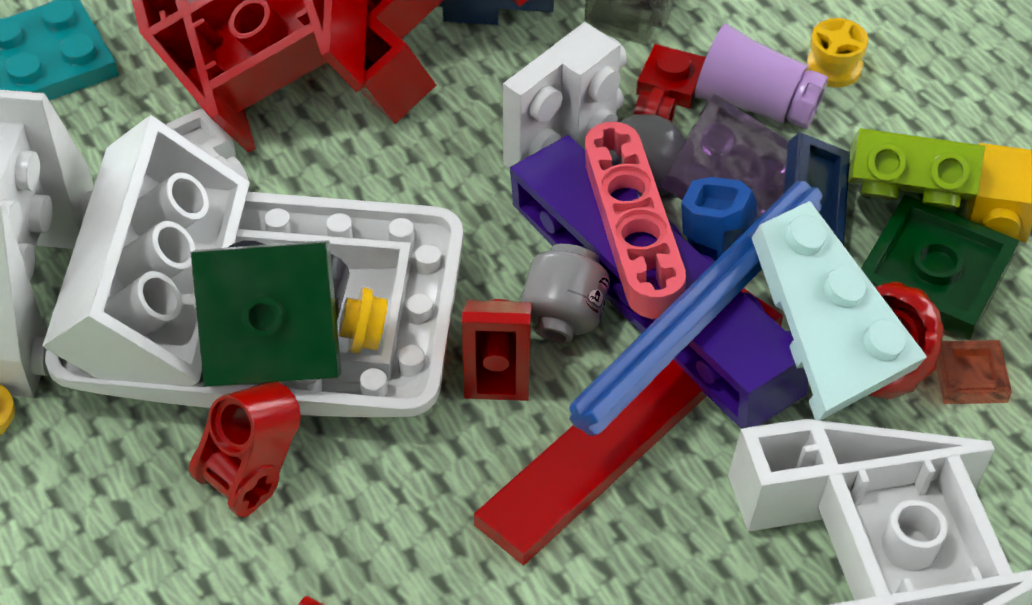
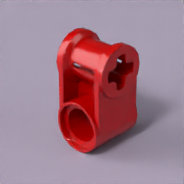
(247, 444)

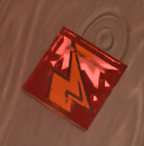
(973, 372)

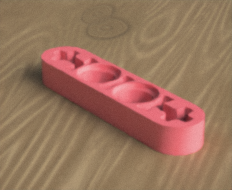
(634, 216)

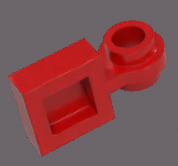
(667, 81)

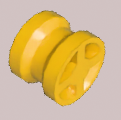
(838, 51)

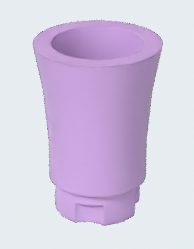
(760, 79)

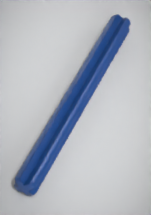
(679, 323)

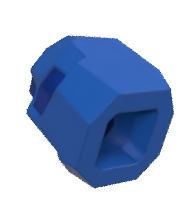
(717, 214)

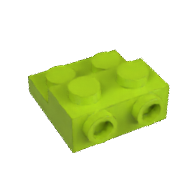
(917, 164)

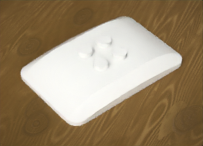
(390, 247)

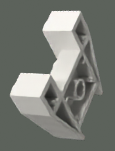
(41, 204)
(892, 505)

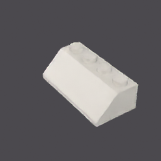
(130, 276)

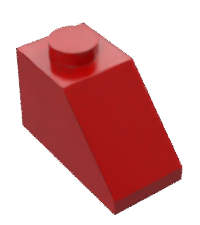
(496, 349)

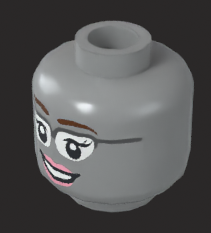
(566, 292)

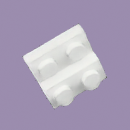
(562, 93)

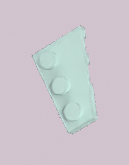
(835, 314)

